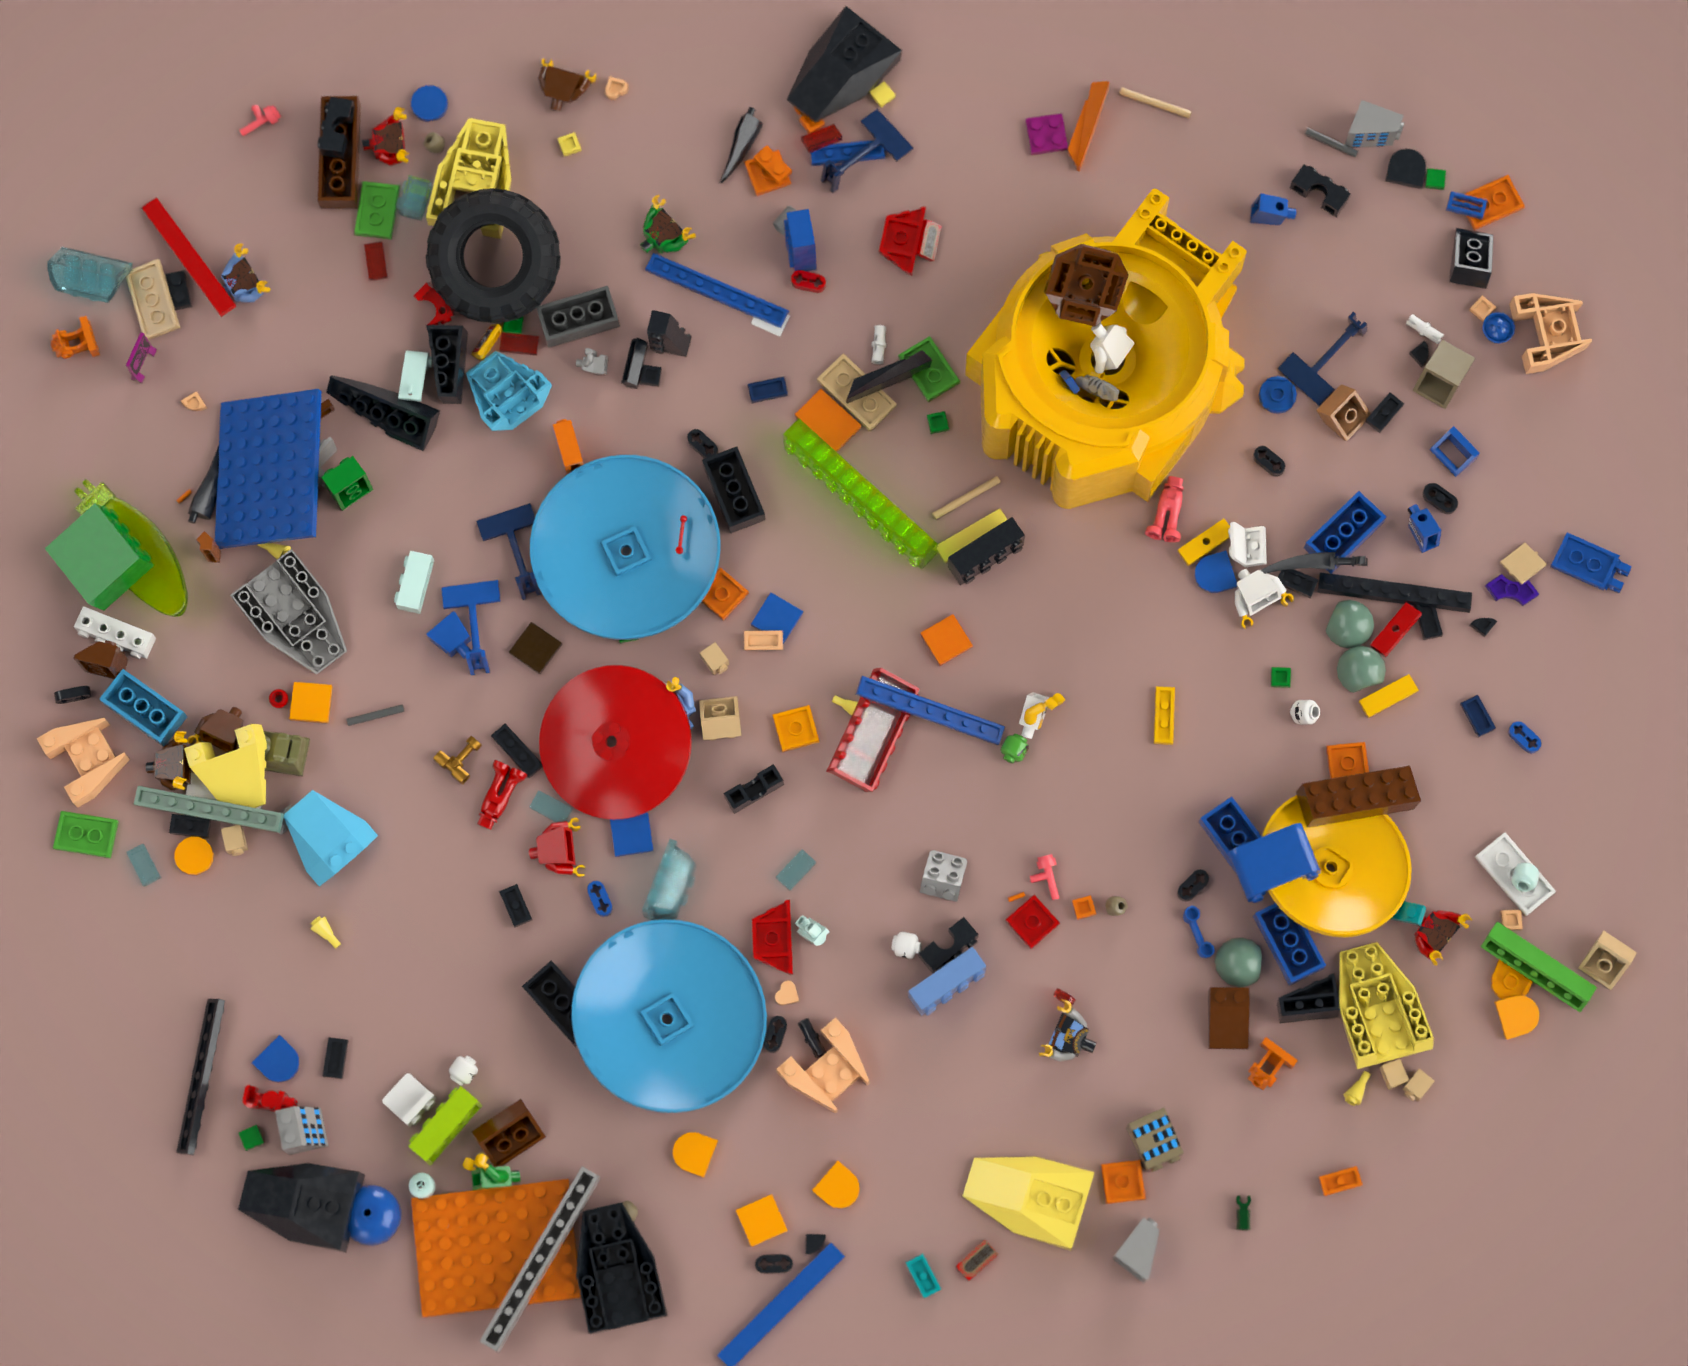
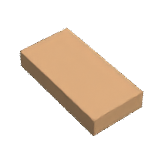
(763, 640)

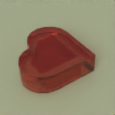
(1059, 994)

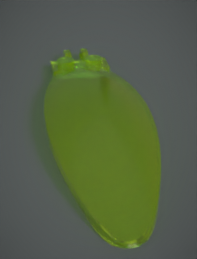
(164, 583)

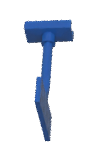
(470, 596)

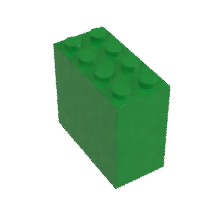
(100, 556)

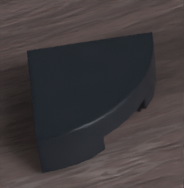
(1420, 353)
(1483, 625)
(814, 1242)

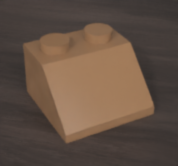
(1344, 412)

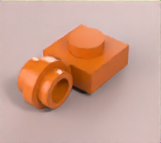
(808, 124)

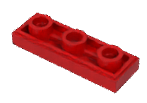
(1402, 621)

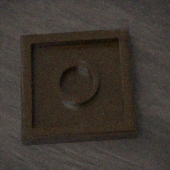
(535, 648)

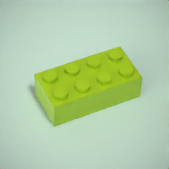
(444, 1125)

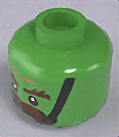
(1014, 748)

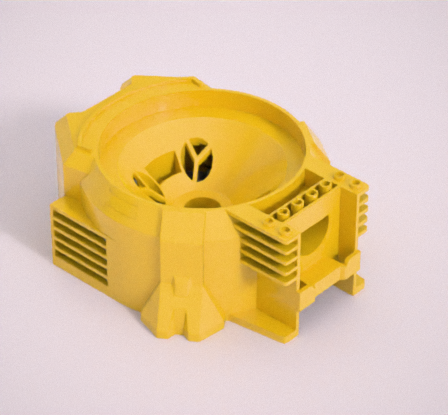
(1170, 375)

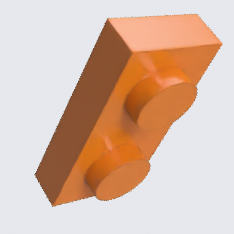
(773, 164)
(1340, 1181)

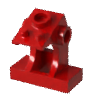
(428, 293)

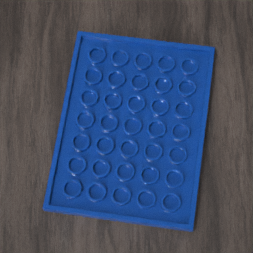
(268, 469)

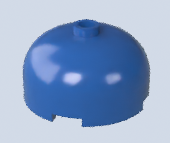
(384, 1216)

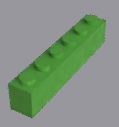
(1538, 967)

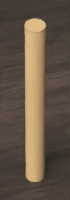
(1154, 102)
(966, 497)

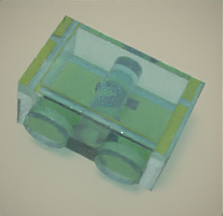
(414, 197)

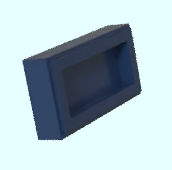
(767, 389)
(1478, 716)

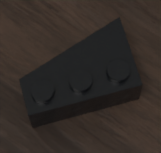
(666, 335)

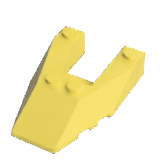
(473, 163)

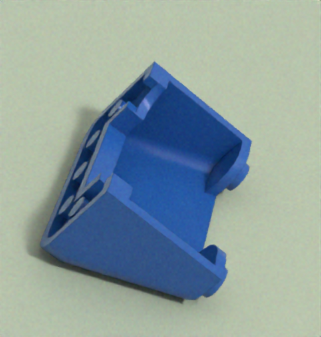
(1274, 861)

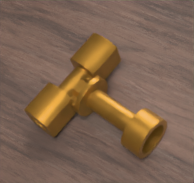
(454, 764)

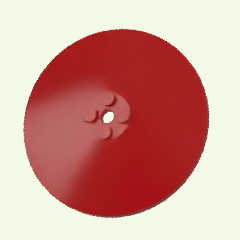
(649, 749)

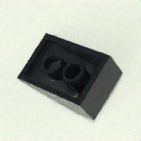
(1471, 258)

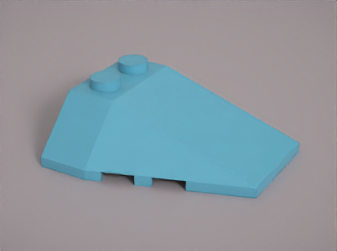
(506, 391)
(326, 835)

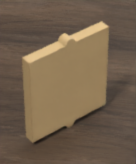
(1523, 563)

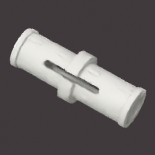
(1425, 329)
(878, 344)

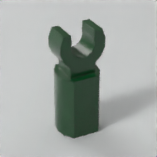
(1243, 1214)

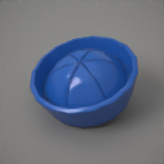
(1498, 327)

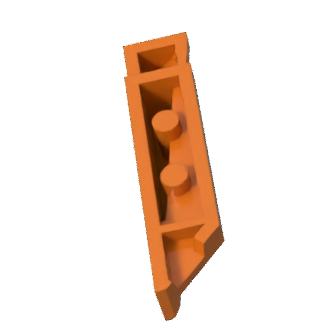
(1087, 122)

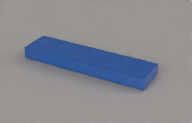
(842, 152)

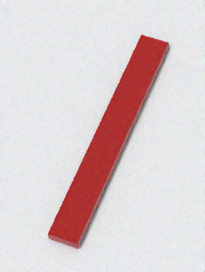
(189, 257)

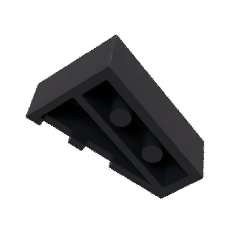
(1311, 1002)

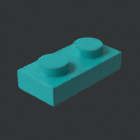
(1410, 913)
(923, 1276)

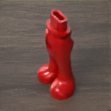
(495, 804)

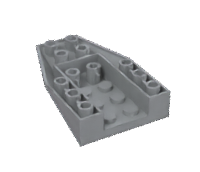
(293, 613)

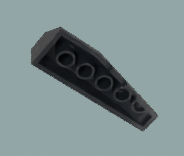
(401, 419)

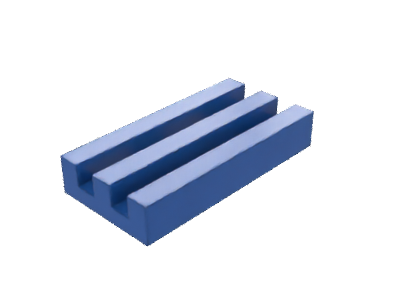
(1479, 215)

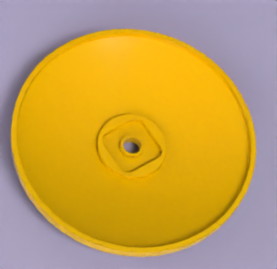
(1367, 880)

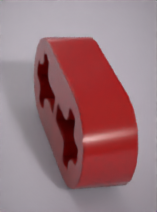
(807, 285)

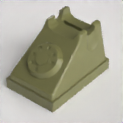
(286, 753)

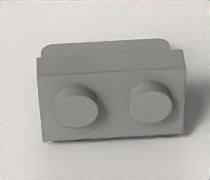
(326, 450)
(943, 875)

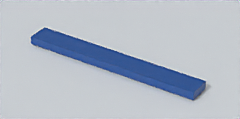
(717, 290)
(930, 710)
(781, 1305)

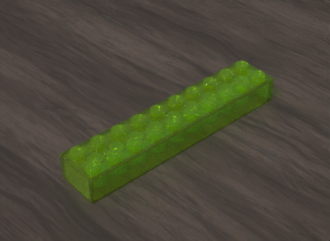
(860, 494)

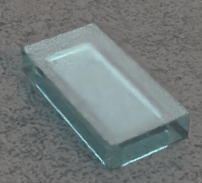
(550, 807)
(143, 865)
(796, 870)

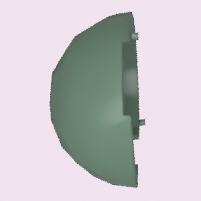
(1350, 624)
(1360, 668)
(1239, 962)

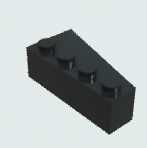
(448, 357)

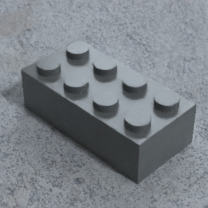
(578, 316)

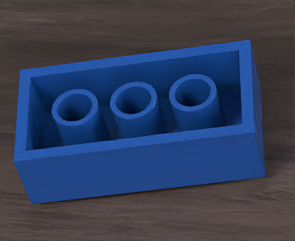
(800, 241)
(1347, 528)
(1228, 827)
(1289, 944)

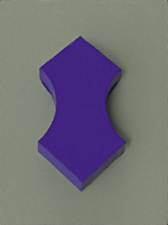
(1504, 588)

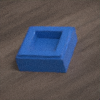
(1069, 381)

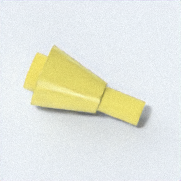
(275, 550)
(847, 705)
(322, 928)
(1355, 1092)

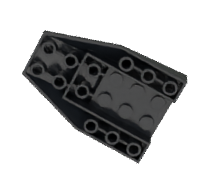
(842, 66)
(303, 1202)
(616, 1271)

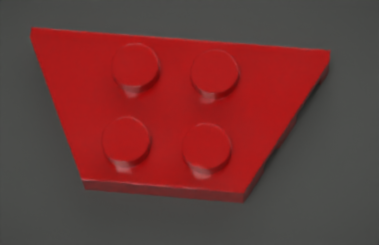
(902, 237)
(773, 938)

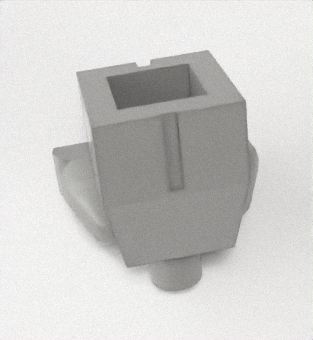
(592, 363)

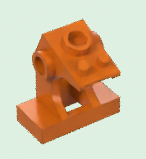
(61, 339)
(1275, 1056)

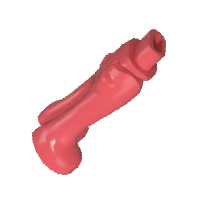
(1170, 501)

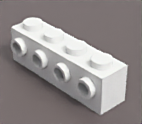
(104, 628)

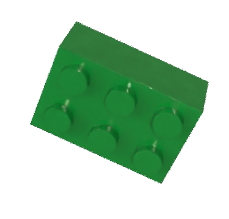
(347, 482)

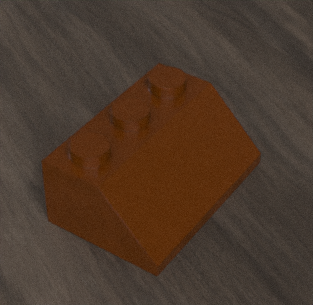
(102, 659)
(508, 1134)

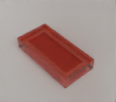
(821, 138)
(376, 261)
(519, 343)

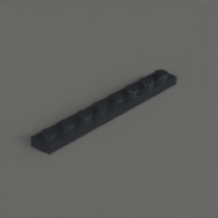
(1394, 592)
(200, 1077)

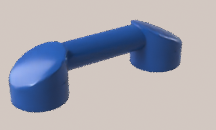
(1204, 949)

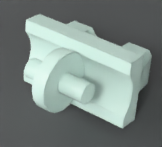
(811, 930)

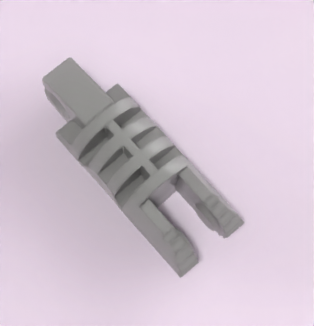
(1098, 387)

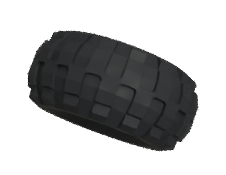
(538, 245)

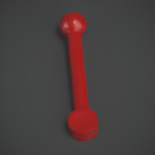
(679, 550)

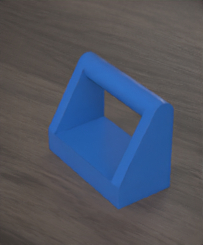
(1461, 444)

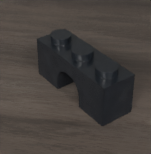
(338, 112)
(1308, 180)
(762, 785)
(936, 957)

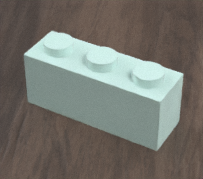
(414, 582)

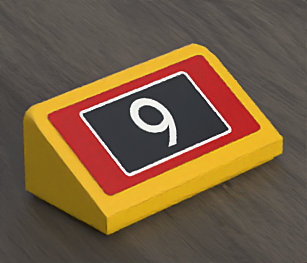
(487, 341)

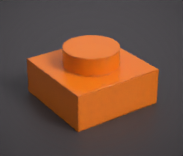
(1084, 907)

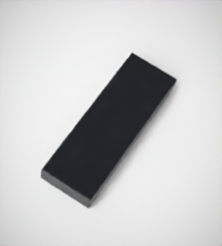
(517, 750)

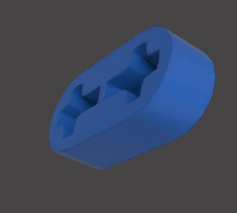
(1521, 741)
(604, 896)

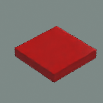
(1032, 921)

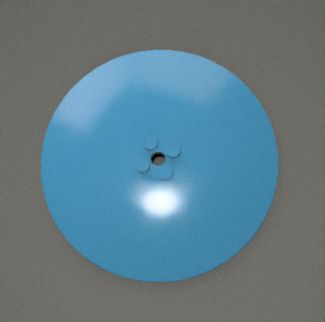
(617, 506)
(676, 973)

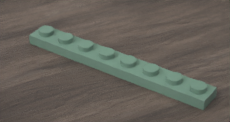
(208, 809)

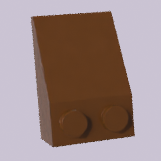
(1228, 1017)

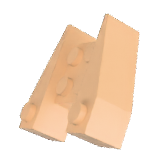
(1555, 329)
(89, 754)
(831, 1072)

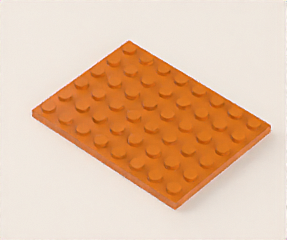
(480, 1240)

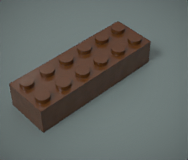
(337, 176)
(1358, 796)

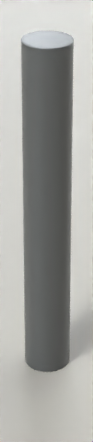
(1331, 142)
(375, 715)

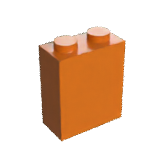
(568, 445)

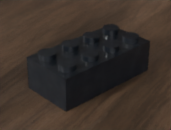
(733, 489)
(986, 551)
(554, 996)

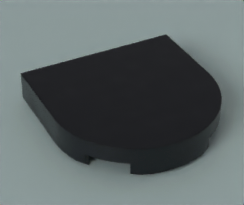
(1406, 168)

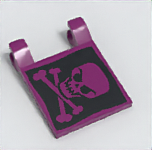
(138, 355)

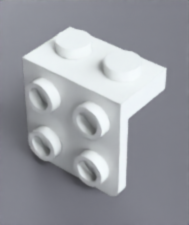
(1248, 545)
(409, 1100)

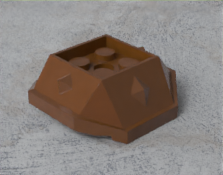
(1096, 299)

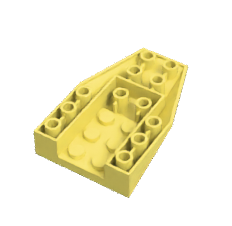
(1380, 1008)
(1031, 1196)

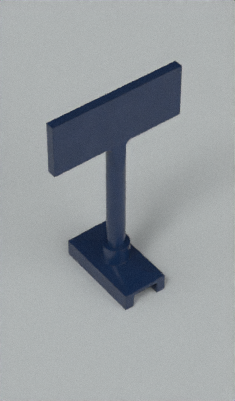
(884, 134)
(1307, 377)
(508, 523)

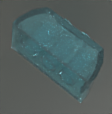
(87, 274)
(670, 884)

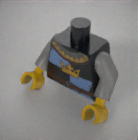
(1068, 1036)

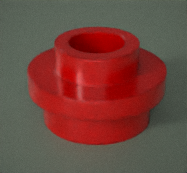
(274, 694)

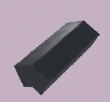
(634, 363)

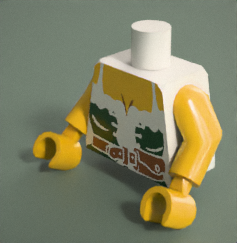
(1035, 710)

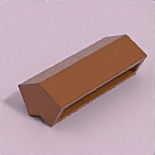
(209, 548)

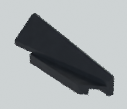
(888, 376)

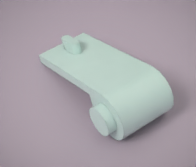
(413, 375)

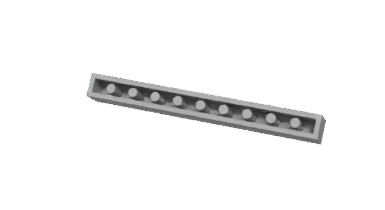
(540, 1259)

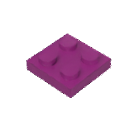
(1046, 134)

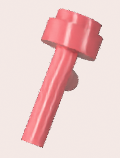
(271, 115)
(1046, 863)

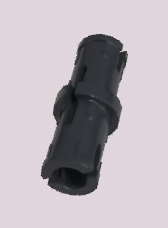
(811, 1038)

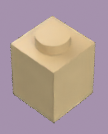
(714, 659)
(234, 840)
(1394, 1073)
(1418, 1085)

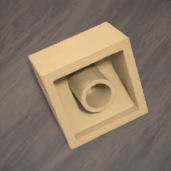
(720, 718)
(1607, 960)

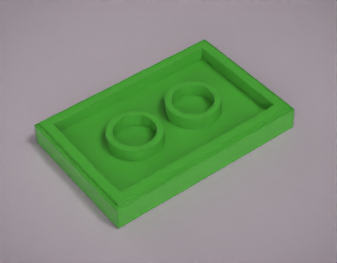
(377, 210)
(938, 377)
(85, 834)

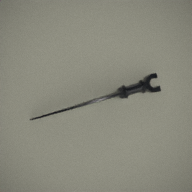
(1321, 560)

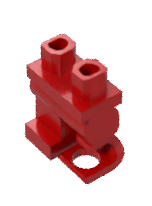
(268, 1101)

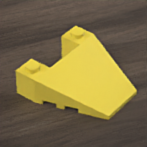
(237, 774)

